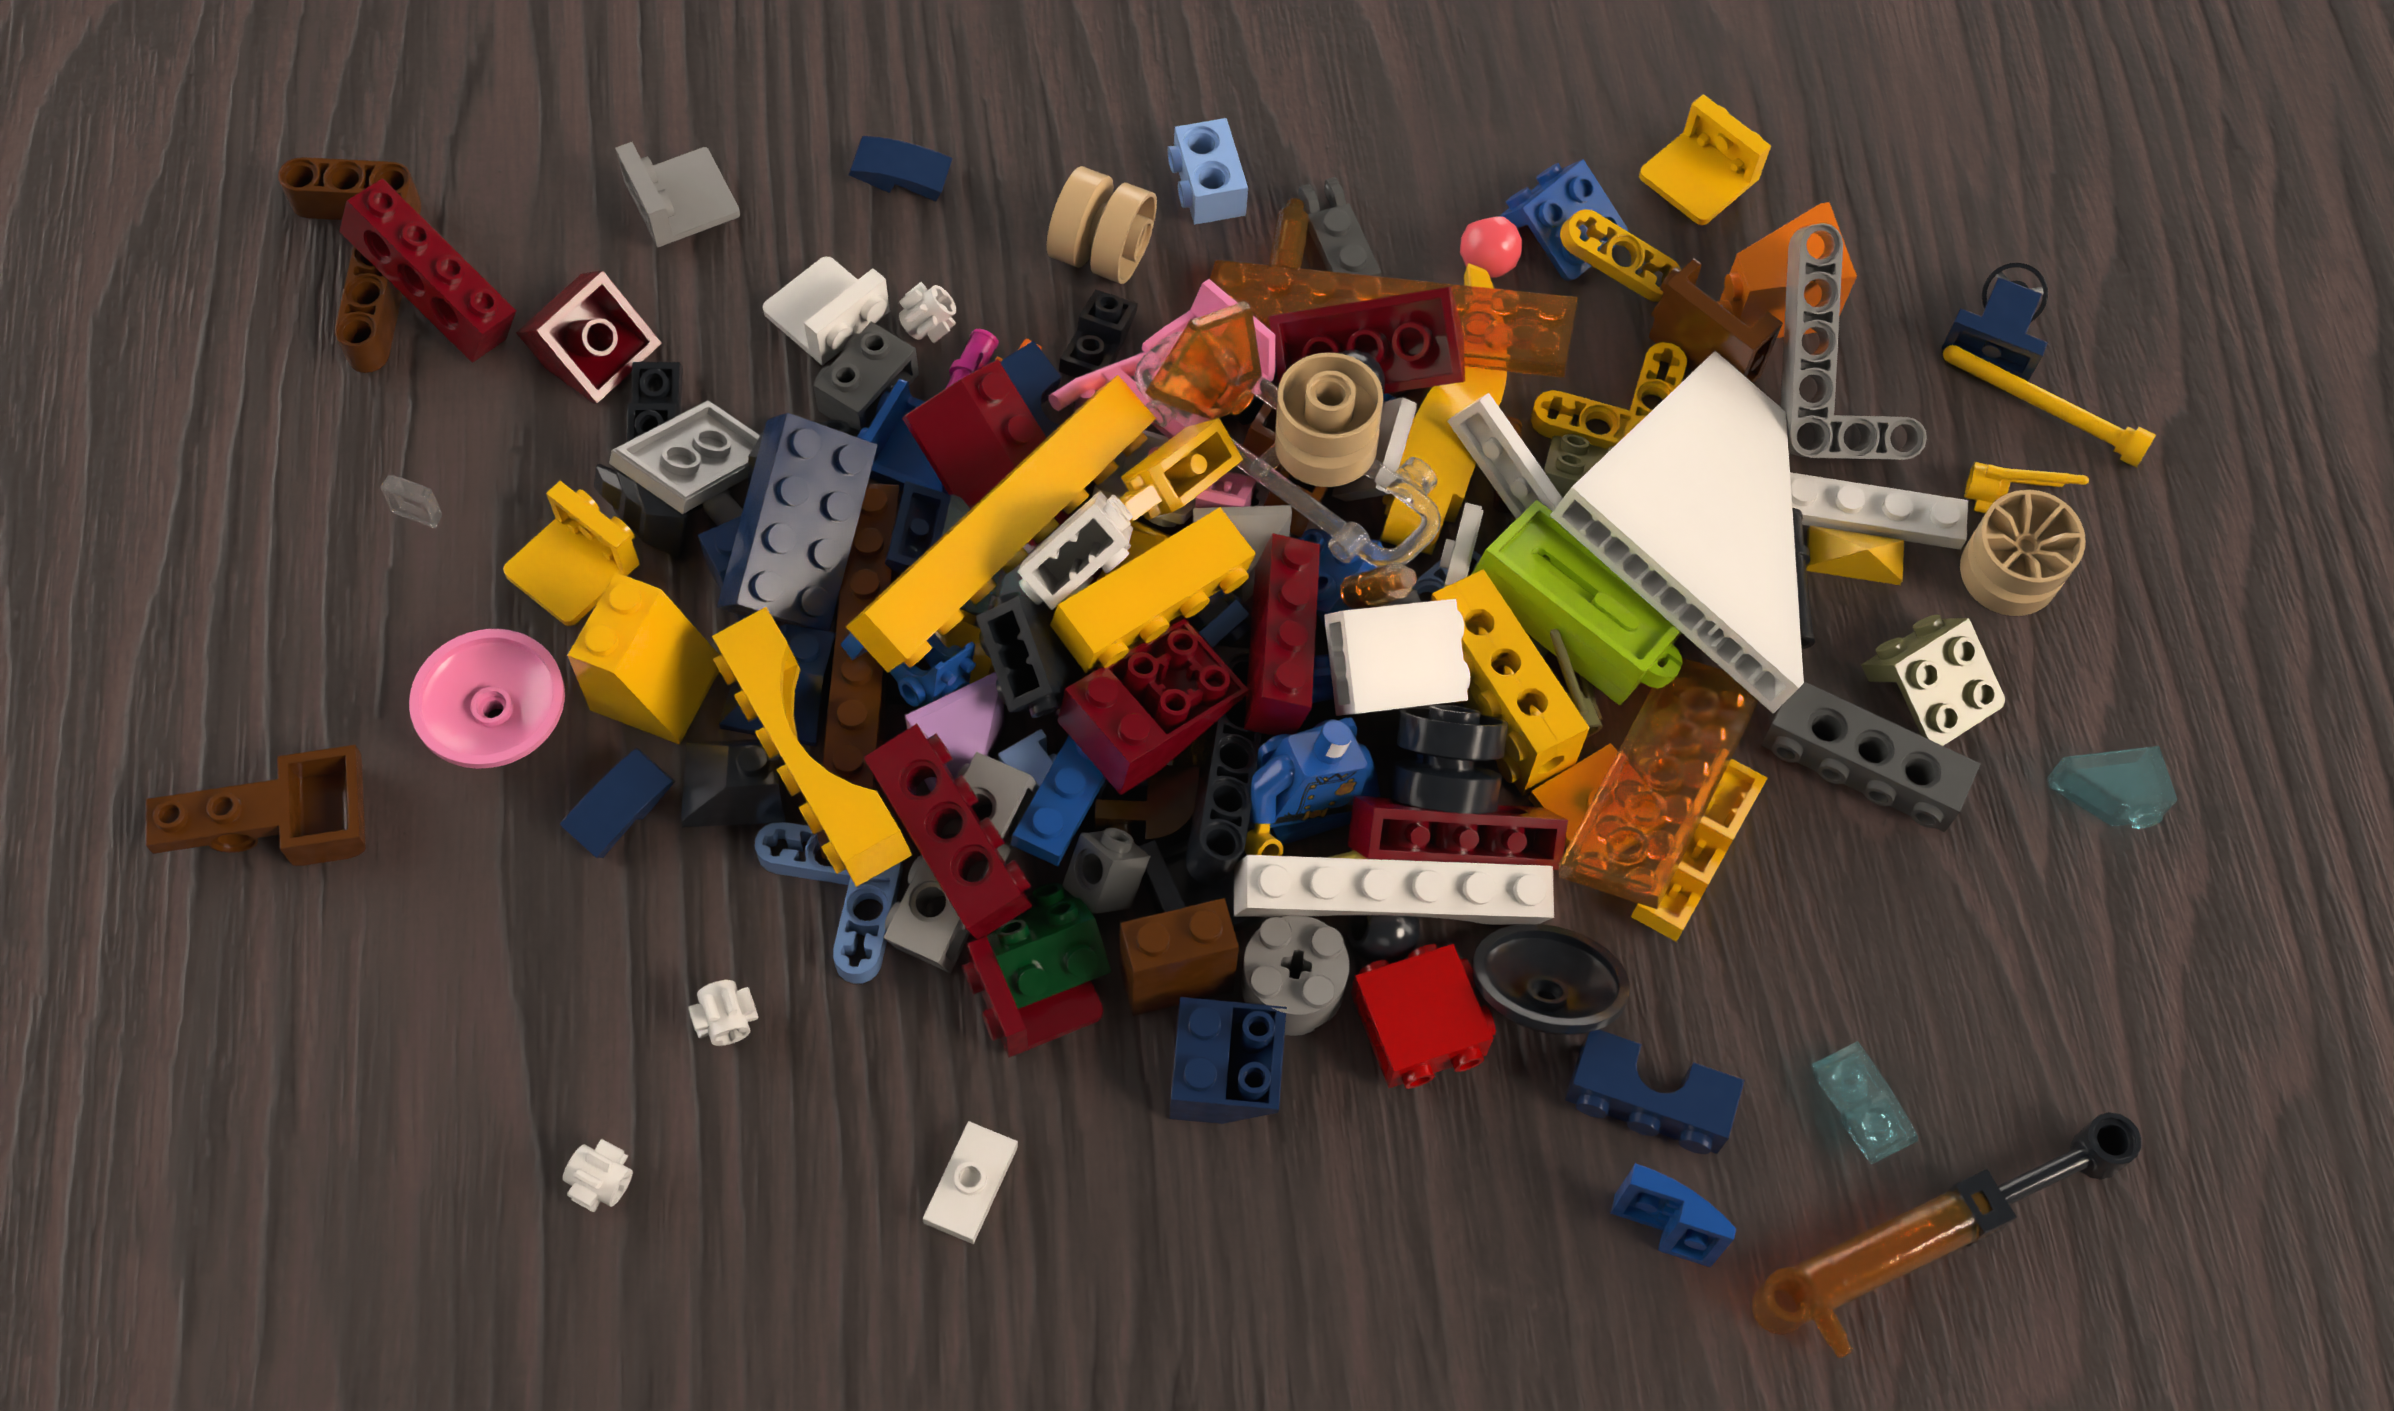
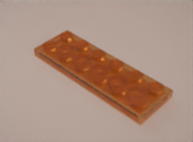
(1659, 785)

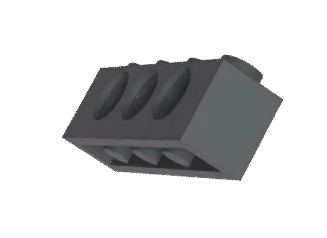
(1896, 750)

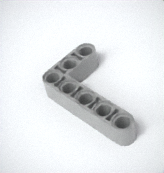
(1822, 364)

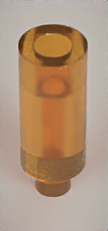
(1289, 235)
(1377, 585)

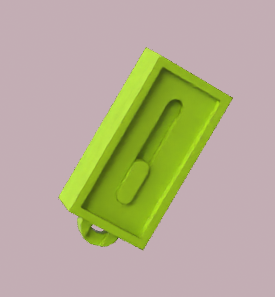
(1563, 586)

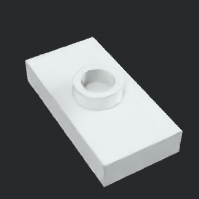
(1458, 553)
(970, 1182)

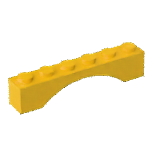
(852, 817)

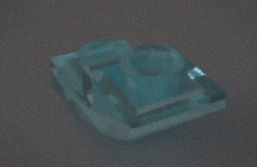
(1865, 1102)

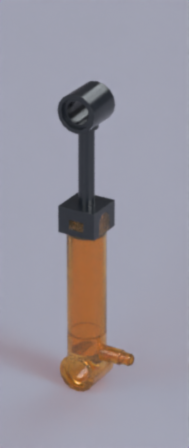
(1928, 1232)

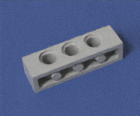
(942, 937)

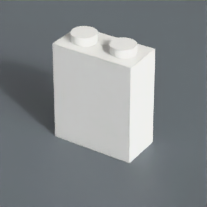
(1396, 656)

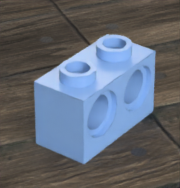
(1209, 171)

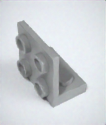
(677, 194)

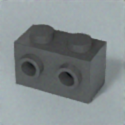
(862, 374)

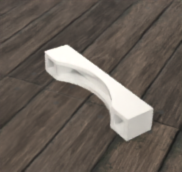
(1393, 887)

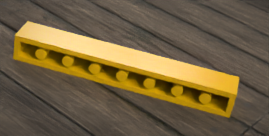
(1000, 525)

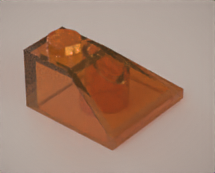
(1211, 365)

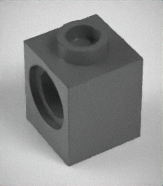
(1106, 870)

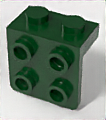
(1049, 946)

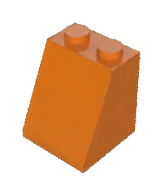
(1760, 272)

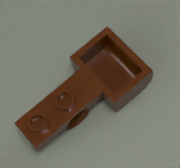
(311, 807)

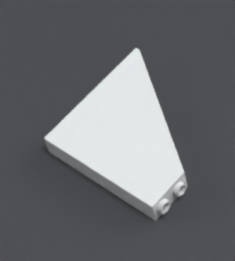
(1704, 526)

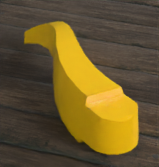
(1439, 446)

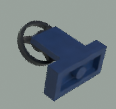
(2002, 329)

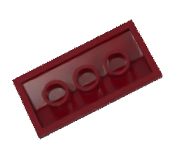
(1408, 334)

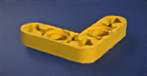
(1619, 420)

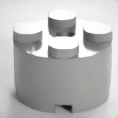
(1301, 947)

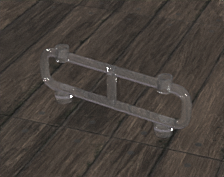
(1408, 483)

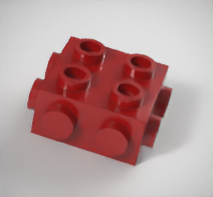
(1423, 1015)

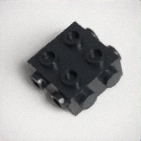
(1027, 655)

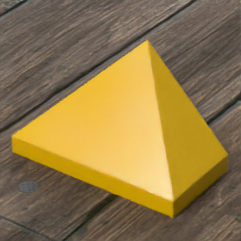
(1855, 555)

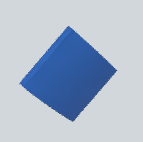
(1688, 1221)

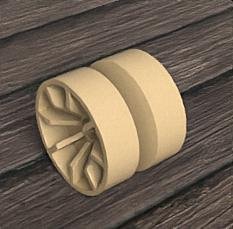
(1101, 224)
(1328, 419)
(2022, 552)

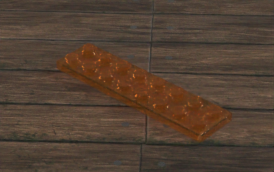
(1499, 325)

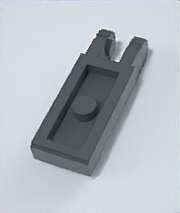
(1338, 232)

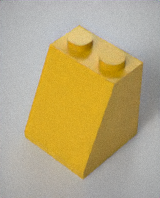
(643, 660)

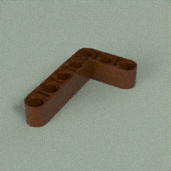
(369, 300)

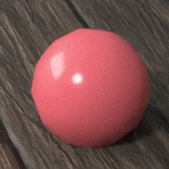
(1491, 245)

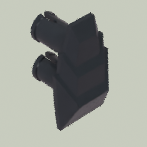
(643, 511)

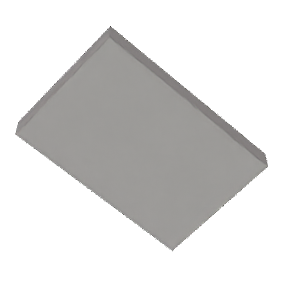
(688, 456)

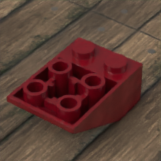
(1149, 705)

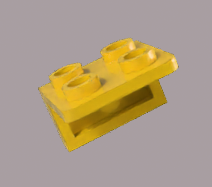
(1707, 163)
(572, 556)

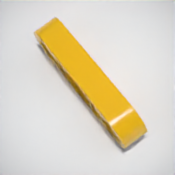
(1602, 260)

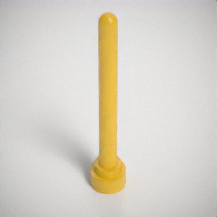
(2129, 443)

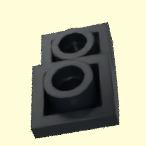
(1099, 334)
(654, 396)

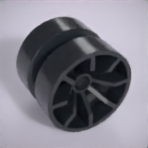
(1450, 744)

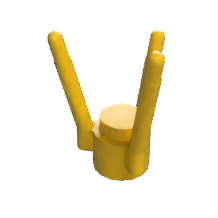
(1991, 482)

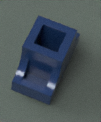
(1222, 619)

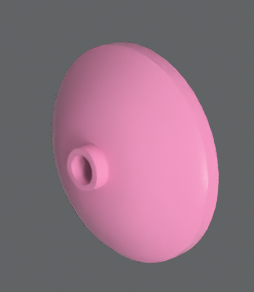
(483, 674)

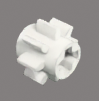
(927, 312)
(723, 1012)
(597, 1175)

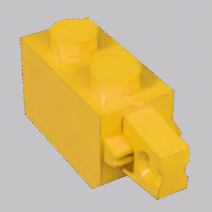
(1179, 470)

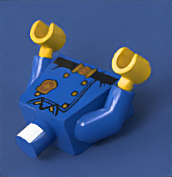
(1308, 781)

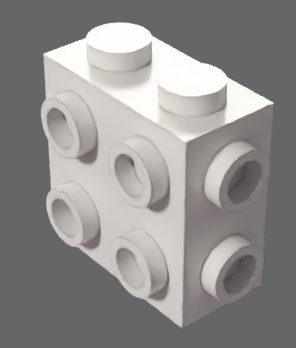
(1068, 557)

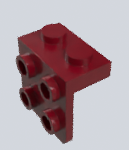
(1031, 1024)

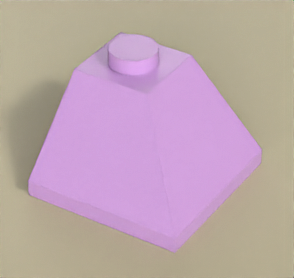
(965, 721)

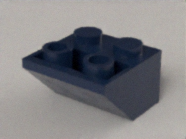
(1227, 1061)

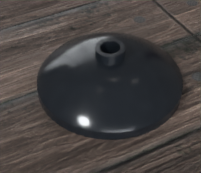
(1550, 979)

